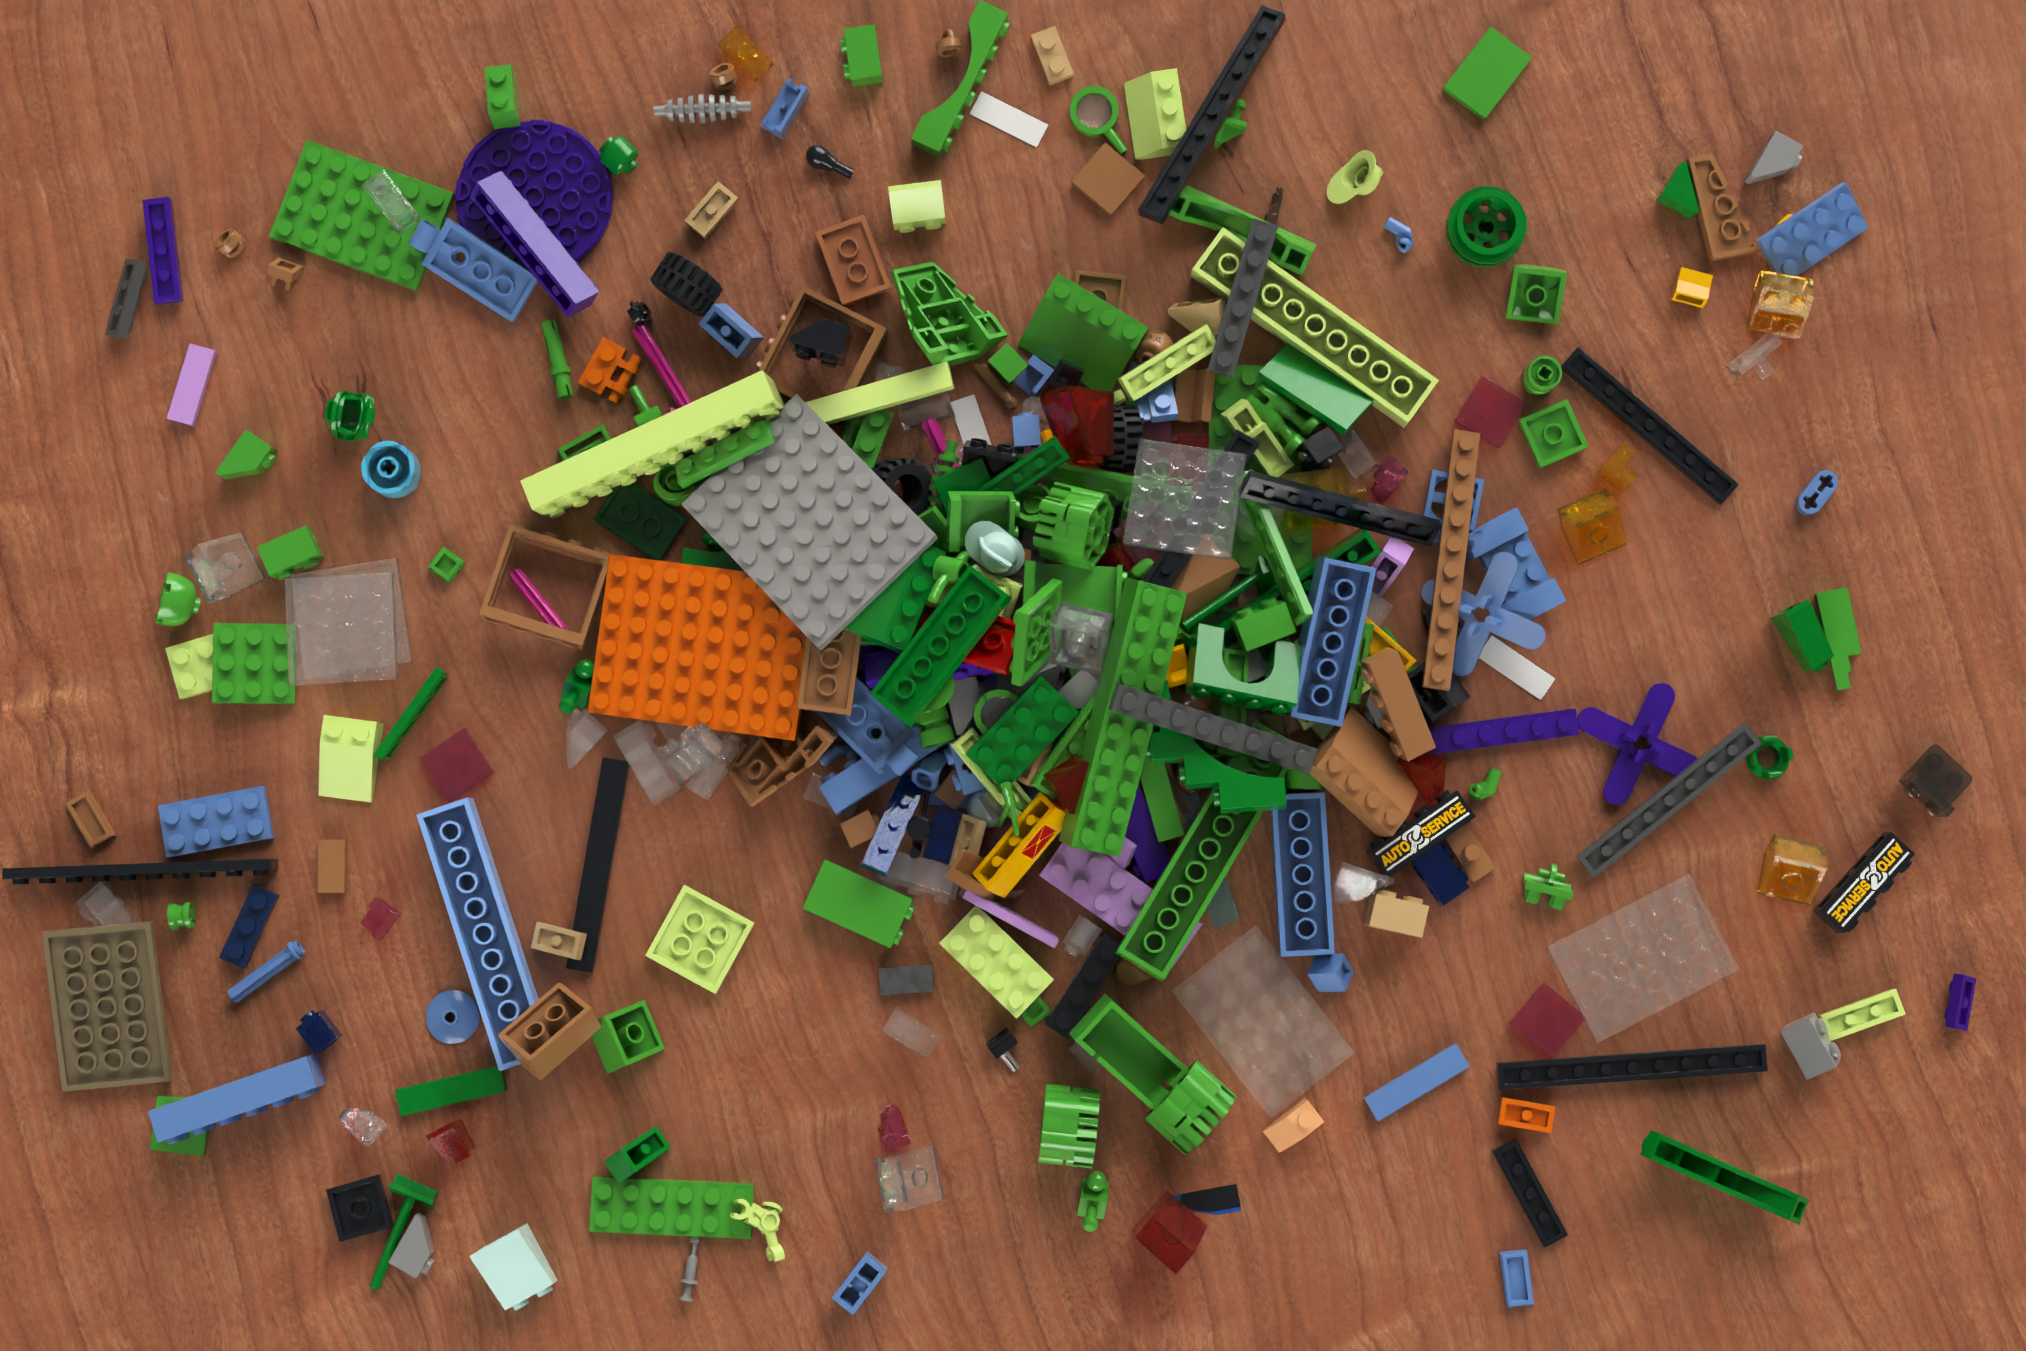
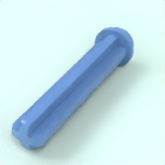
(266, 971)

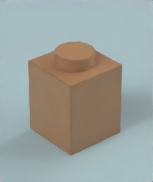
(860, 828)

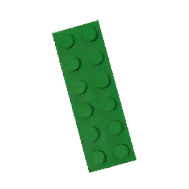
(940, 646)

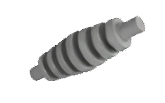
(712, 108)

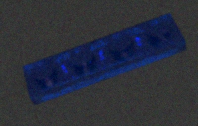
(892, 826)

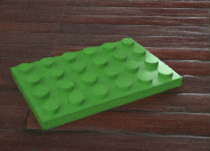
(338, 220)

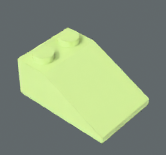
(348, 758)

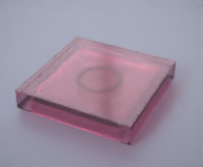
(1490, 412)
(457, 765)
(1547, 1020)

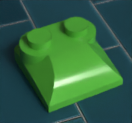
(1536, 293)

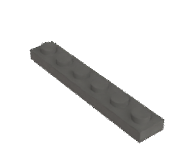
(1242, 298)

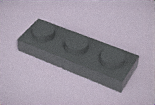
(126, 299)

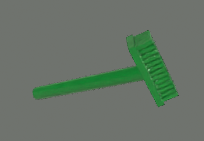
(1262, 578)
(413, 1193)

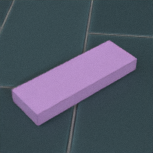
(191, 385)

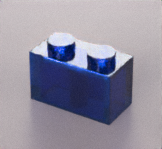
(943, 835)
(1440, 874)

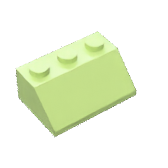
(1155, 113)

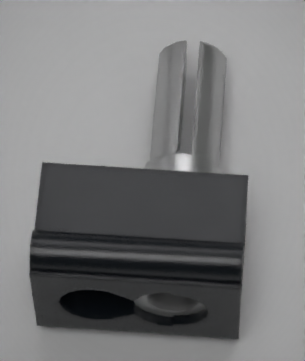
(1001, 1044)

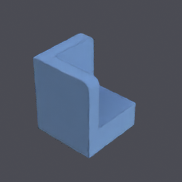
(1034, 377)
(1330, 973)

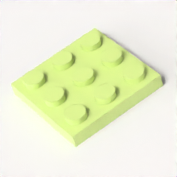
(700, 939)

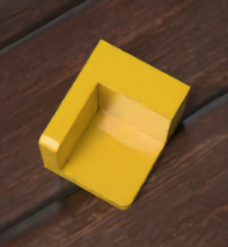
(1177, 667)

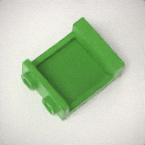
(970, 507)

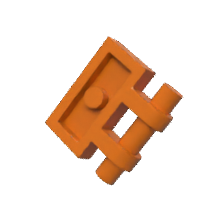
(603, 366)

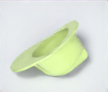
(1356, 177)

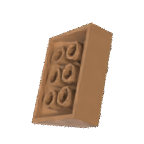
(1364, 774)

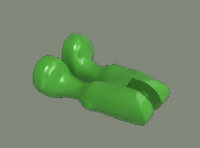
(1278, 409)

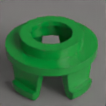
(1783, 757)

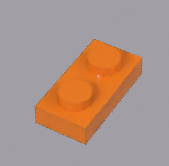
(1526, 1115)

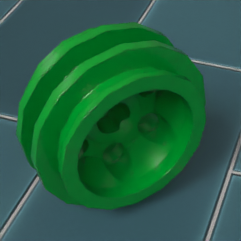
(1498, 202)

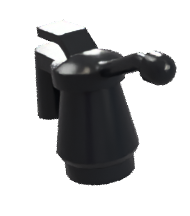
(919, 828)

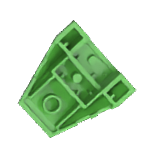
(943, 318)

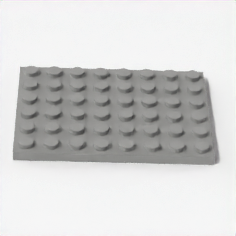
(811, 523)

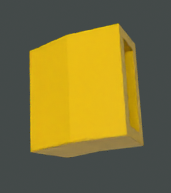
(1692, 287)

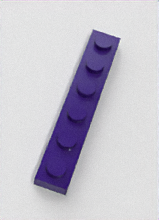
(1504, 731)

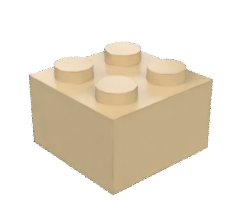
(1396, 915)

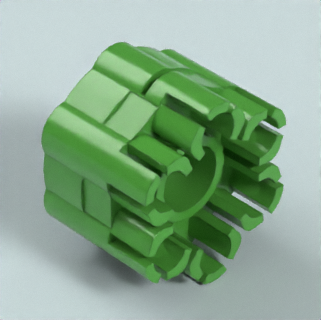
(1079, 529)
(1188, 1105)
(1064, 1123)

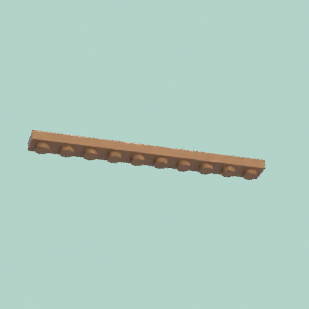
(1451, 560)

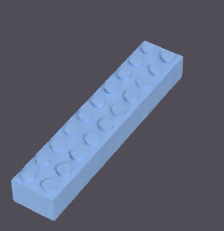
(479, 918)

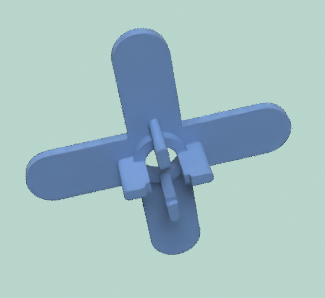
(1499, 622)

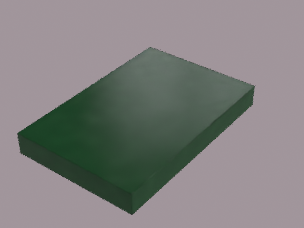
(641, 520)

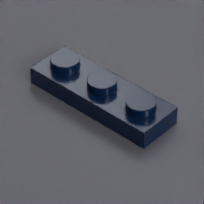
(249, 926)

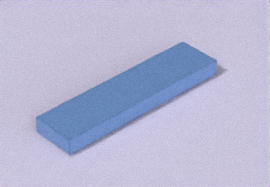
(1416, 1082)

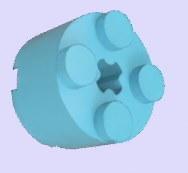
(379, 460)

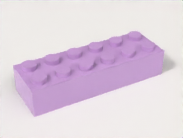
(1100, 886)

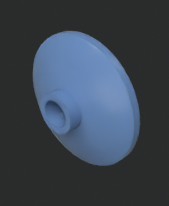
(465, 1012)

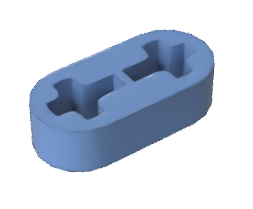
(1811, 489)

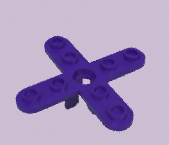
(1622, 735)

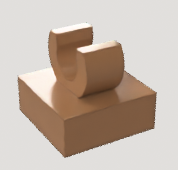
(285, 271)

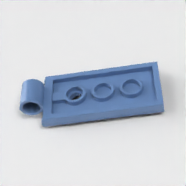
(483, 274)
(858, 728)

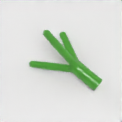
(1010, 805)

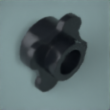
(639, 313)

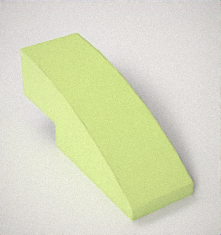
(1270, 453)

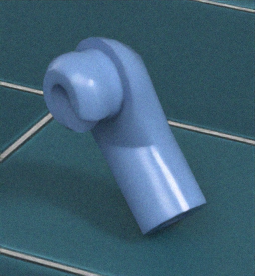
(1402, 234)
(837, 751)

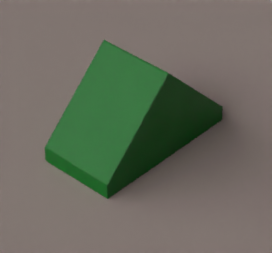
(1679, 193)

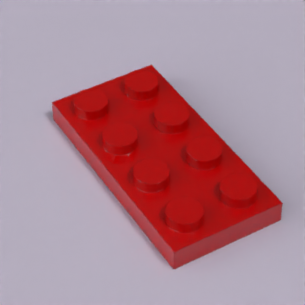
(993, 648)

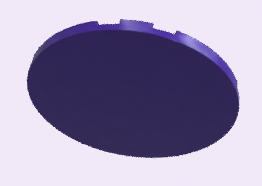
(553, 172)

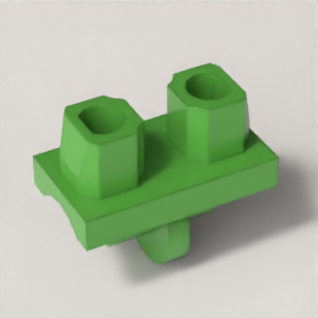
(1549, 883)

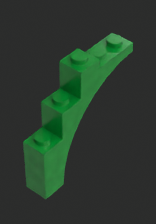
(1235, 790)
(1724, 1177)

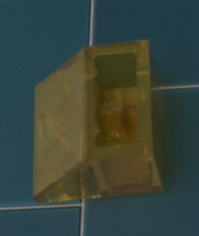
(1780, 304)

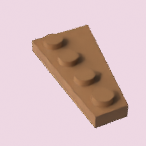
(1720, 221)

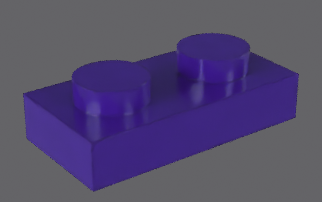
(1960, 1002)

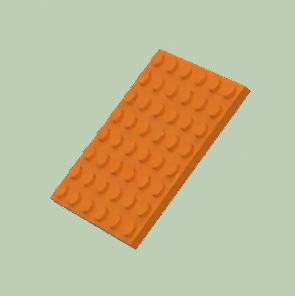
(696, 650)

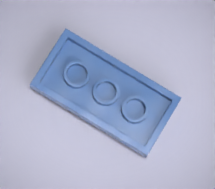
(1813, 232)
(215, 821)

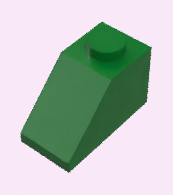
(637, 1154)

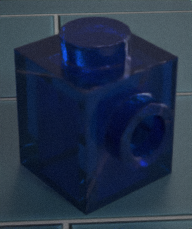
(318, 1031)

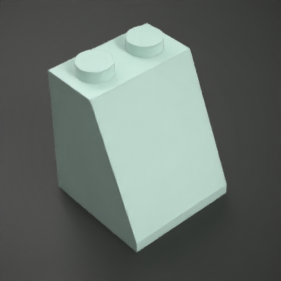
(515, 1268)

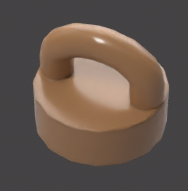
(948, 44)
(723, 74)
(228, 241)

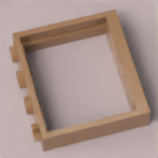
(787, 323)
(549, 542)

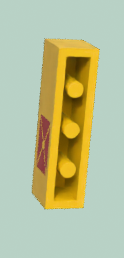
(1016, 854)

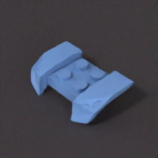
(1532, 588)

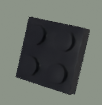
(359, 1208)

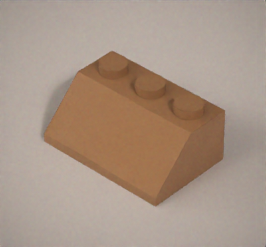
(550, 1030)

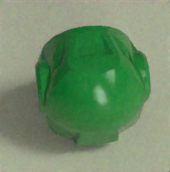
(350, 415)

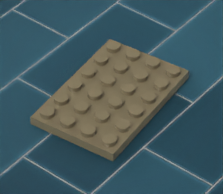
(107, 1006)

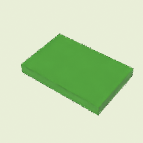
(1487, 73)

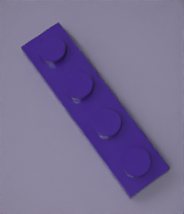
(162, 250)

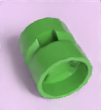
(1541, 375)
(935, 728)

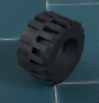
(686, 284)
(1127, 432)
(912, 478)

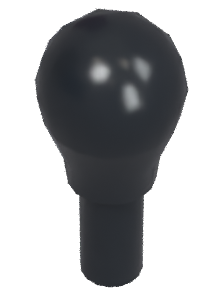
(821, 158)

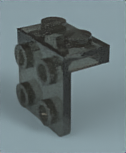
(1936, 781)

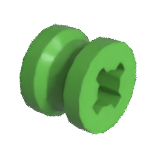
(181, 915)

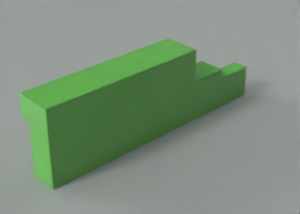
(1840, 632)

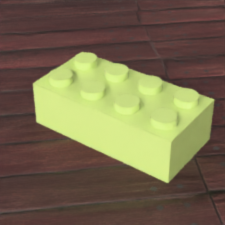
(996, 961)

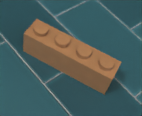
(1397, 704)

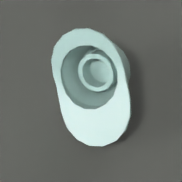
(994, 548)

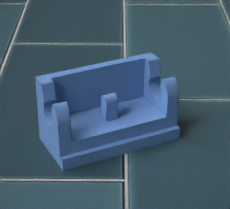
(785, 109)

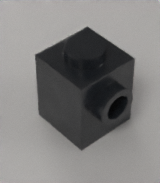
(1319, 450)

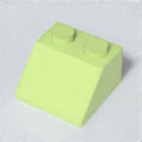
(917, 206)

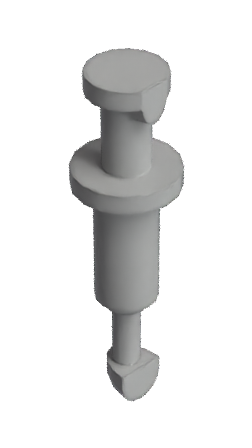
(690, 1272)

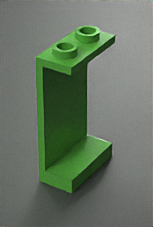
(1091, 589)
(859, 904)

